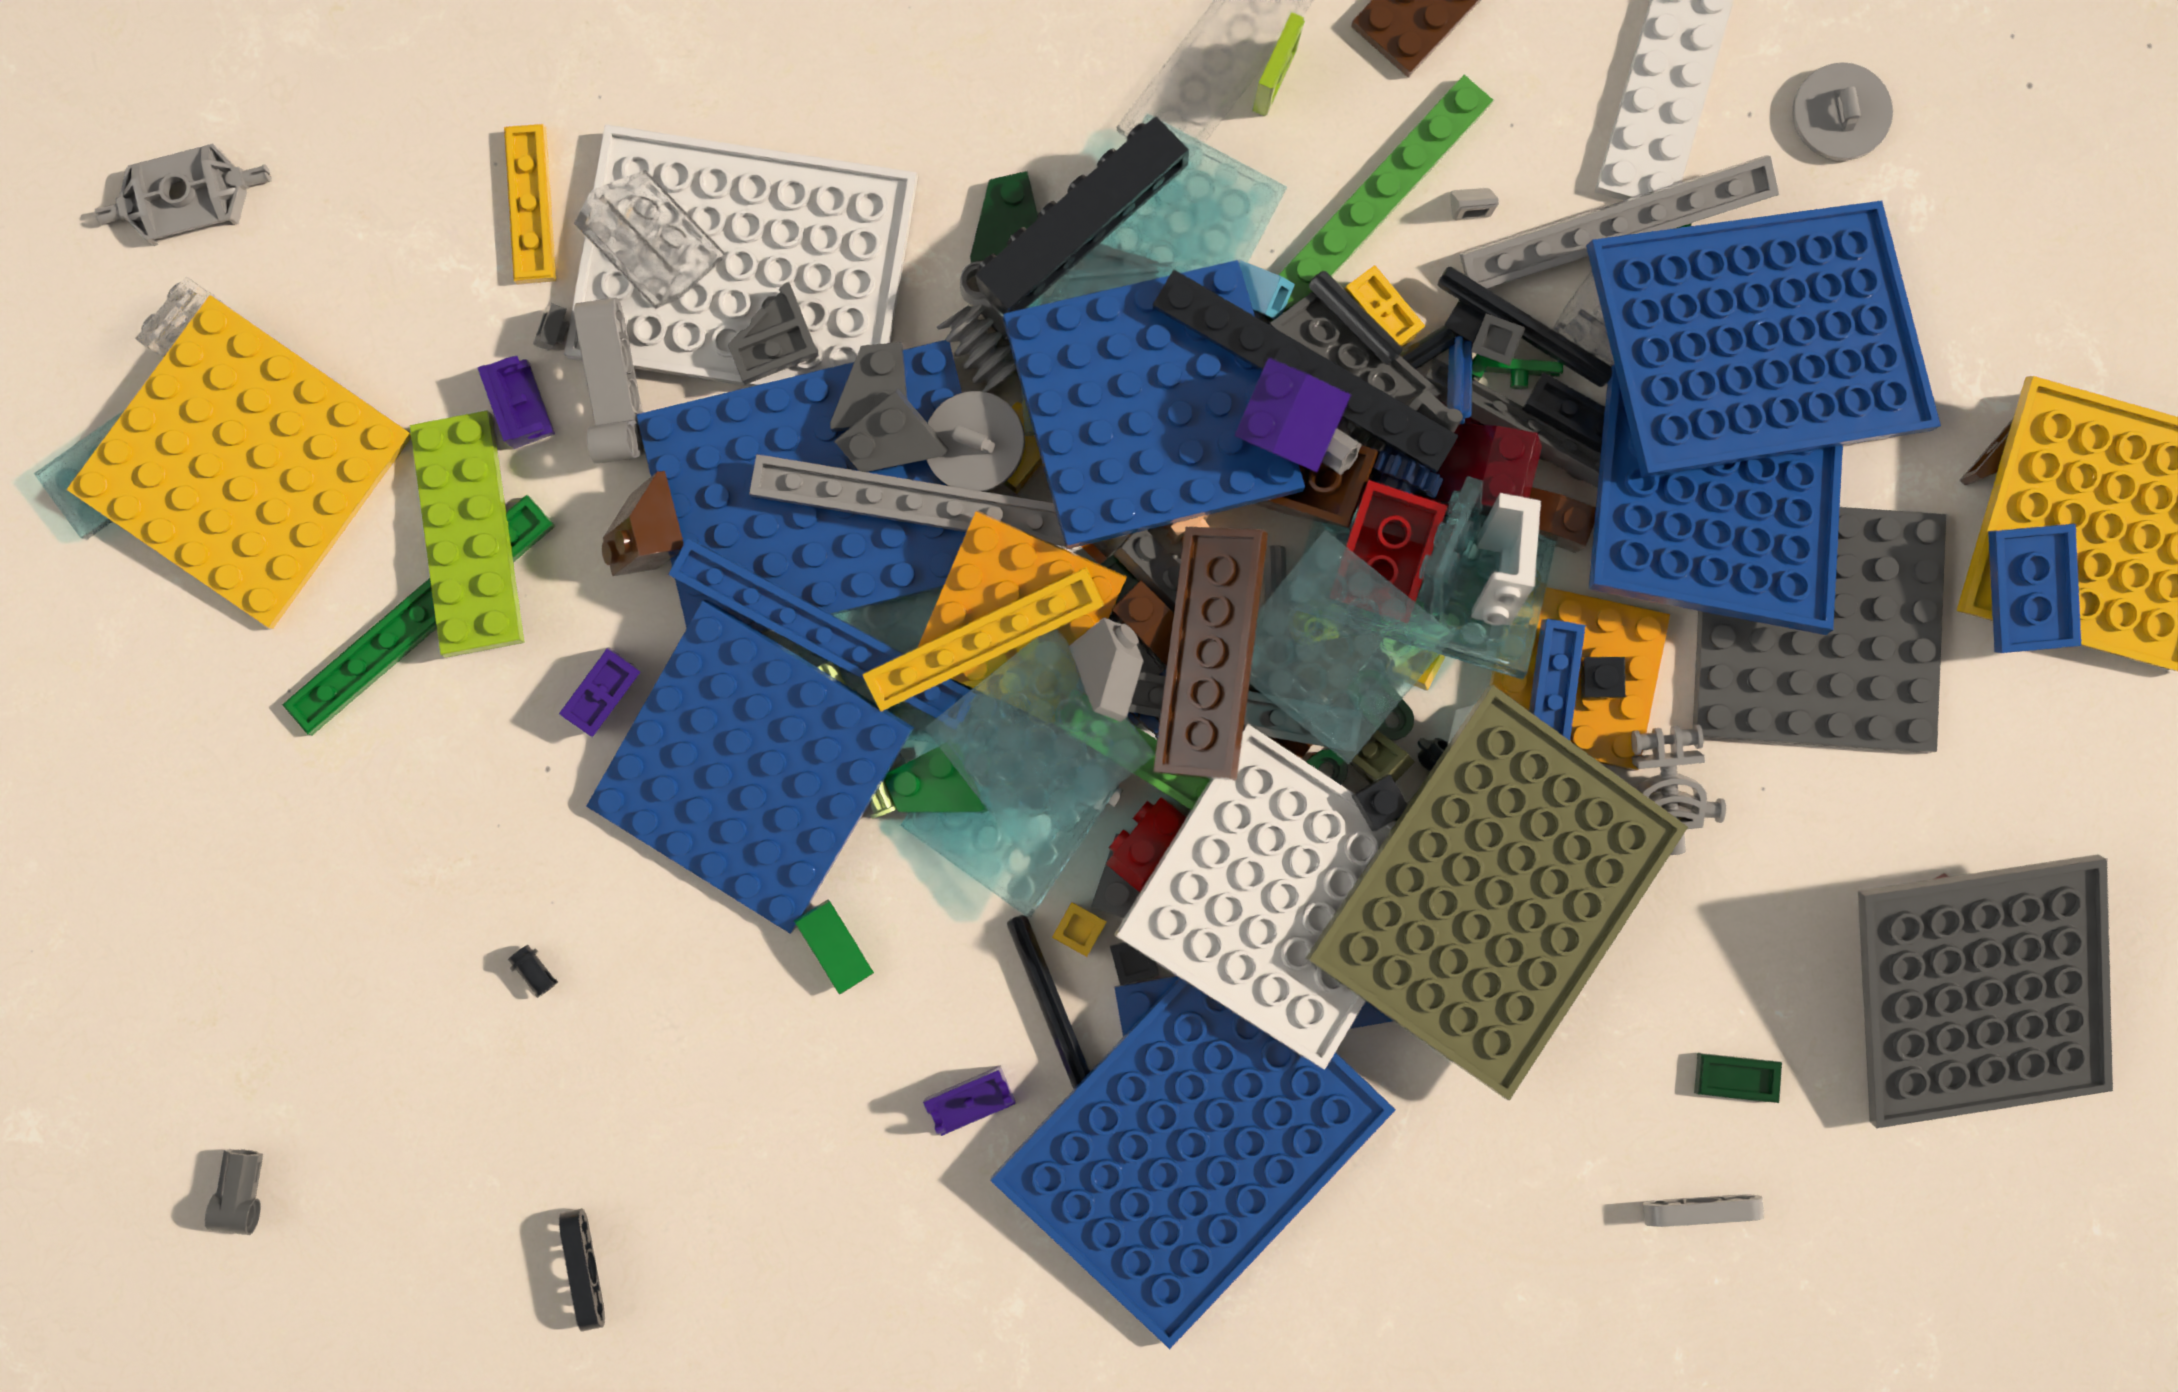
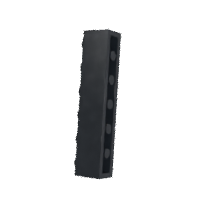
(1082, 217)

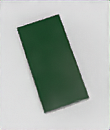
(1738, 1077)

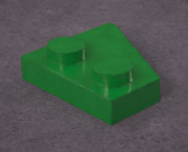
(931, 785)

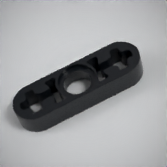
(582, 1270)

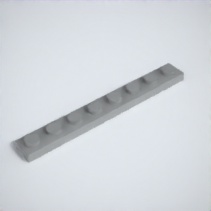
(1649, 212)
(897, 498)

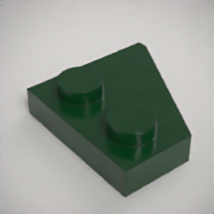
(1005, 209)

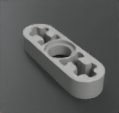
(1703, 1210)

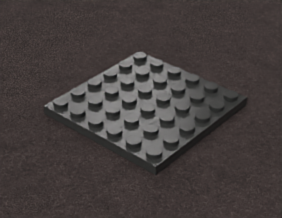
(1866, 679)
(1986, 990)

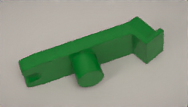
(1519, 369)

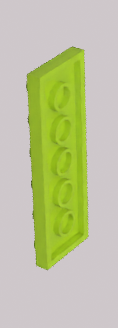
(466, 534)

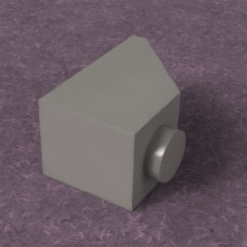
(1108, 666)

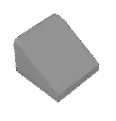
(1473, 203)

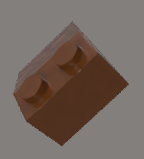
(1327, 494)

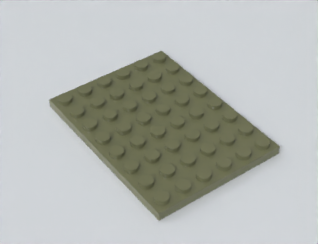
(1497, 892)

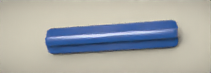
(1460, 377)

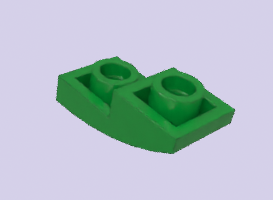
(833, 946)

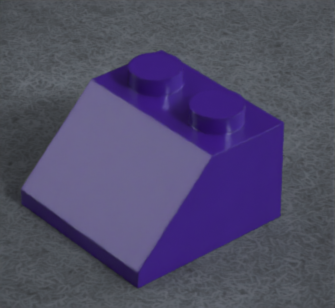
(1292, 414)

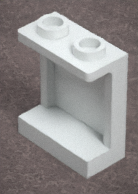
(1514, 533)

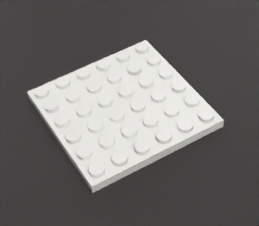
(1253, 892)

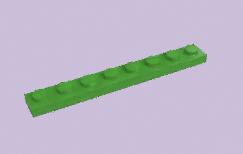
(1387, 186)

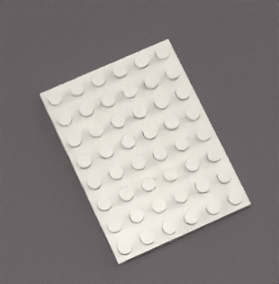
(780, 220)

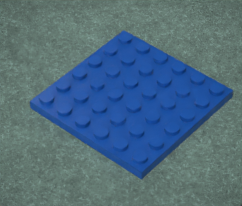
(1140, 411)
(1719, 538)
(749, 766)

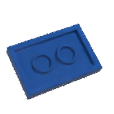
(2034, 588)

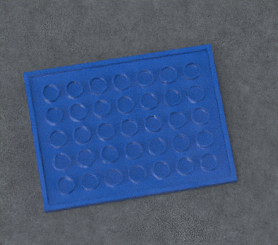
(1761, 337)
(813, 552)
(1187, 1155)

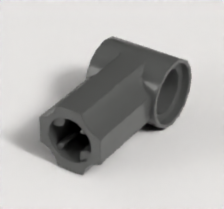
(235, 1203)

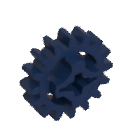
(1404, 474)

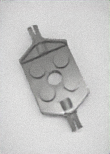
(212, 193)

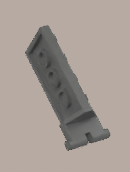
(1323, 332)

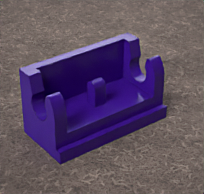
(516, 401)
(600, 692)
(969, 1101)

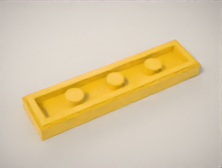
(530, 204)

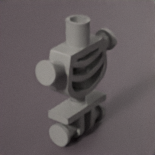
(1669, 779)

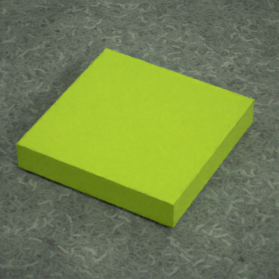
(1278, 64)

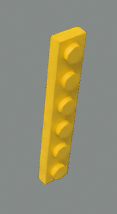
(983, 639)

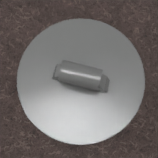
(1842, 111)
(981, 439)

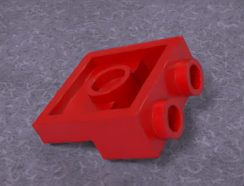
(1141, 850)

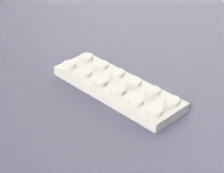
(1663, 96)

